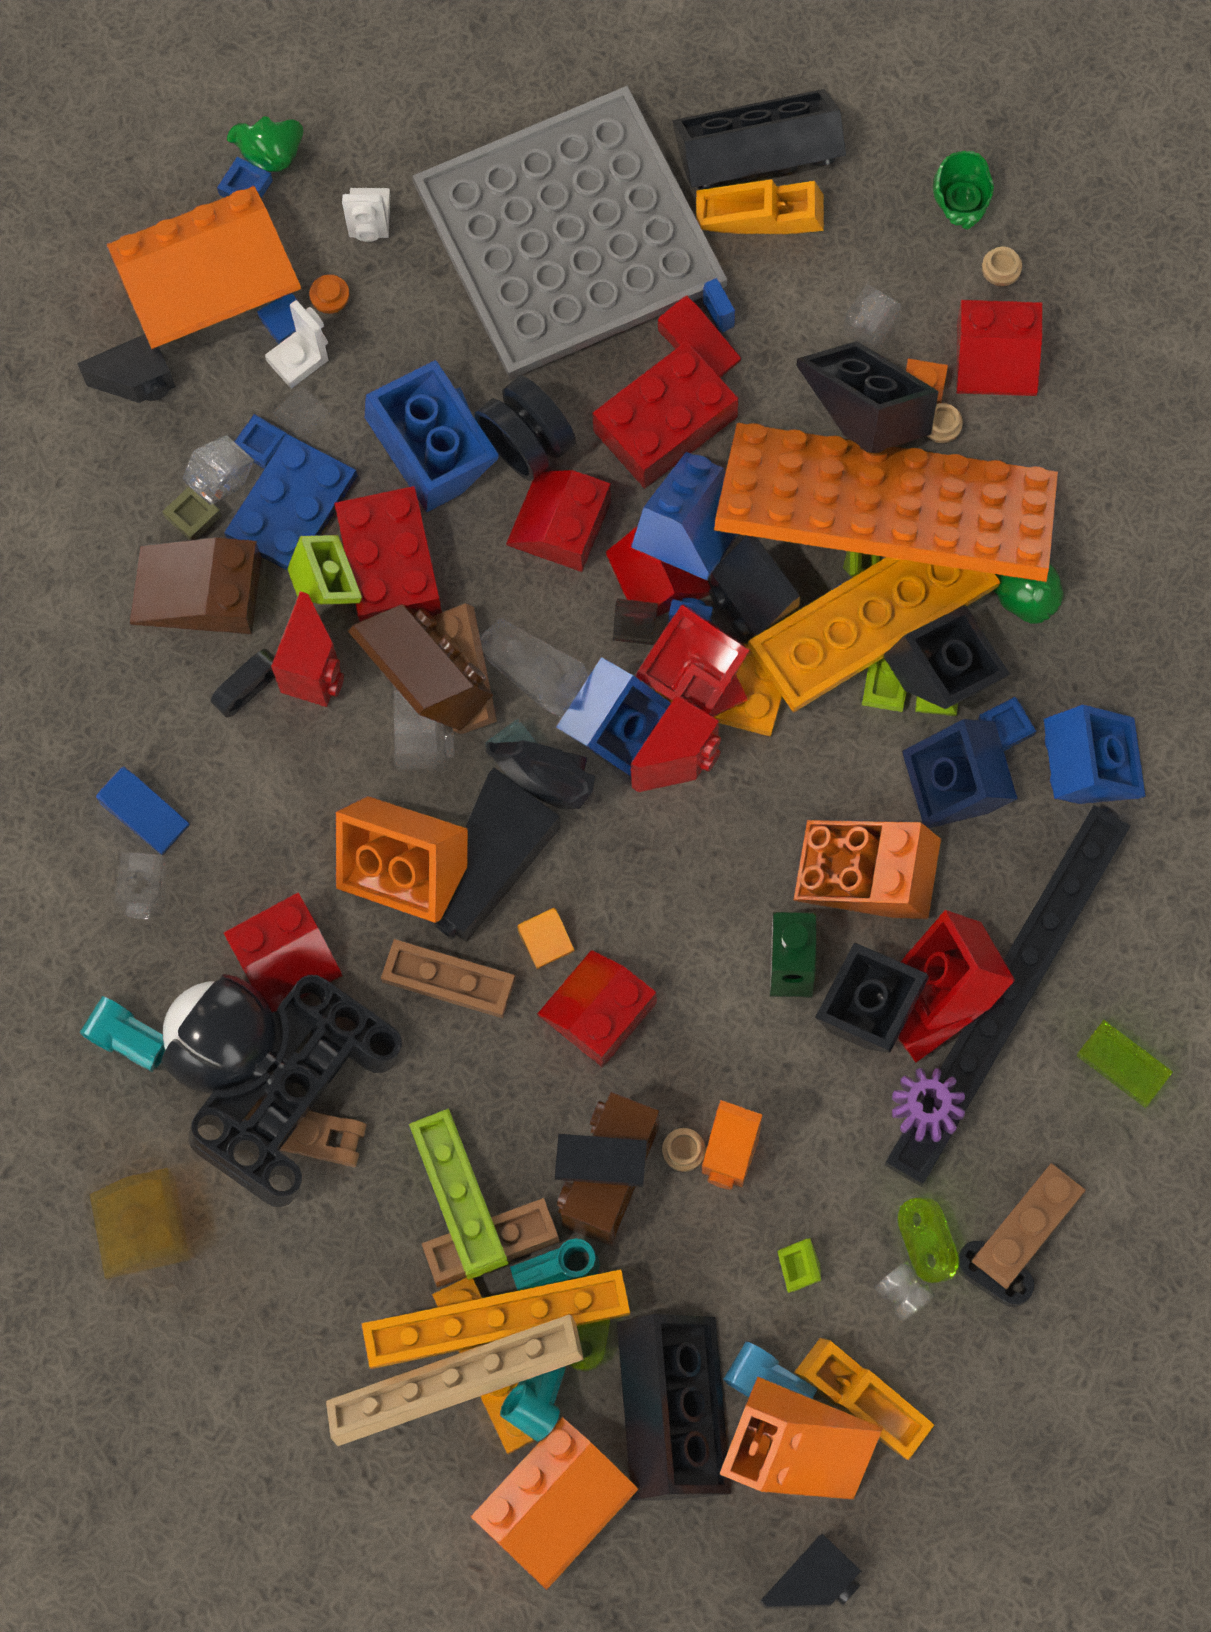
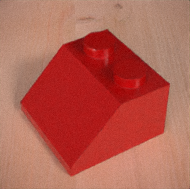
(998, 347)
(561, 517)
(306, 657)
(677, 748)
(281, 949)
(962, 969)
(599, 1006)

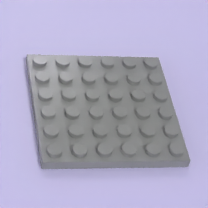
(568, 231)

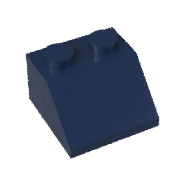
(959, 773)

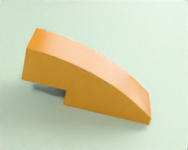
(761, 208)
(864, 1396)

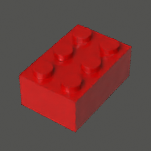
(665, 414)
(388, 552)

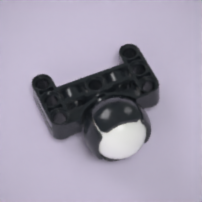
(227, 1044)

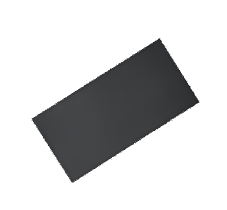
(600, 1160)

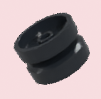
(525, 427)

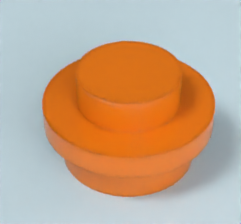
(329, 294)

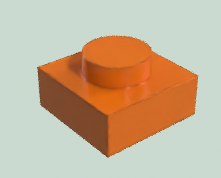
(930, 373)

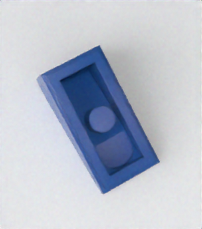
(142, 810)

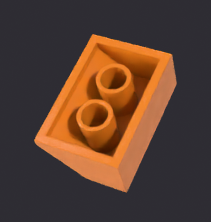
(399, 857)
(554, 1503)

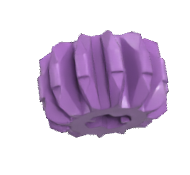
(942, 1099)

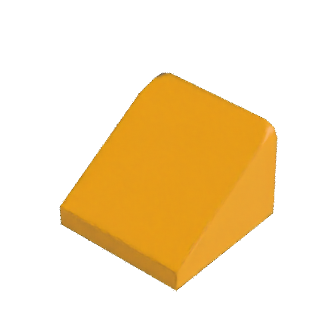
(545, 938)

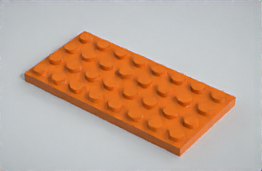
(889, 502)

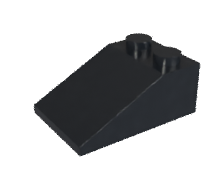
(870, 396)

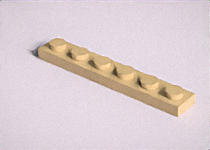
(454, 1380)

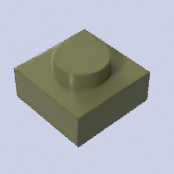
(191, 514)

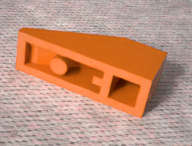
(731, 1145)

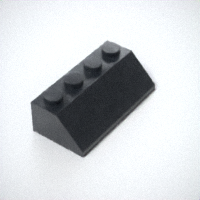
(760, 139)
(673, 1406)

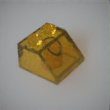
(139, 1223)

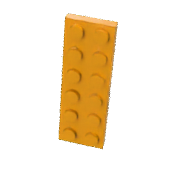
(860, 623)

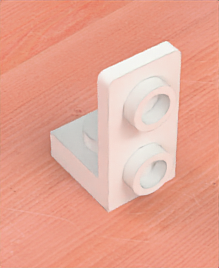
(367, 213)
(303, 350)

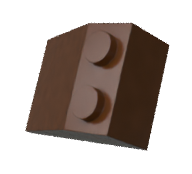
(198, 585)

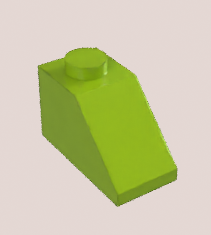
(323, 571)

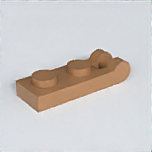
(314, 1133)

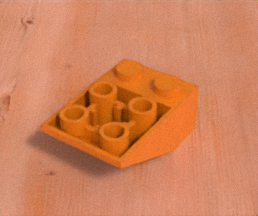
(869, 867)
(798, 1445)

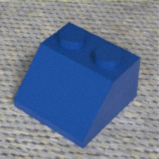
(613, 714)
(1093, 756)

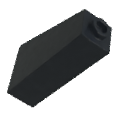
(503, 840)

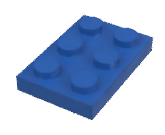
(291, 500)

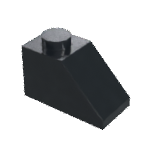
(129, 371)
(815, 1579)

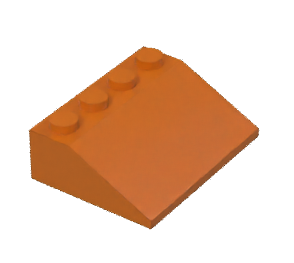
(203, 266)

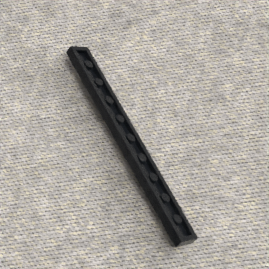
(1028, 963)

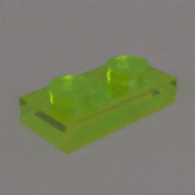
(1124, 1063)

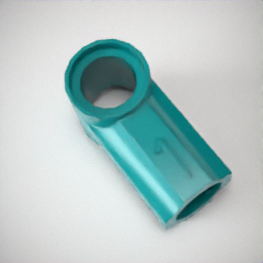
(117, 1030)
(552, 1266)
(532, 1405)

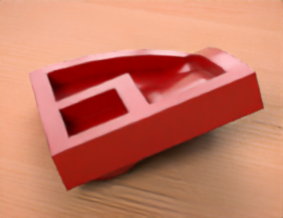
(693, 660)

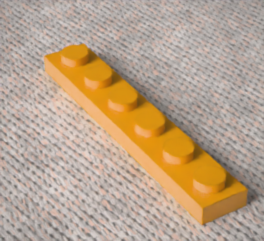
(493, 1318)

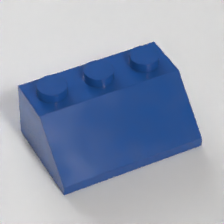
(429, 434)
(681, 518)

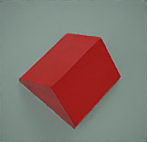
(651, 579)

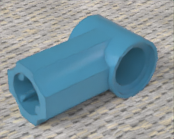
(755, 1363)

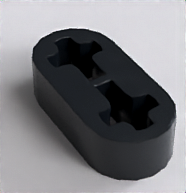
(244, 683)
(988, 1284)

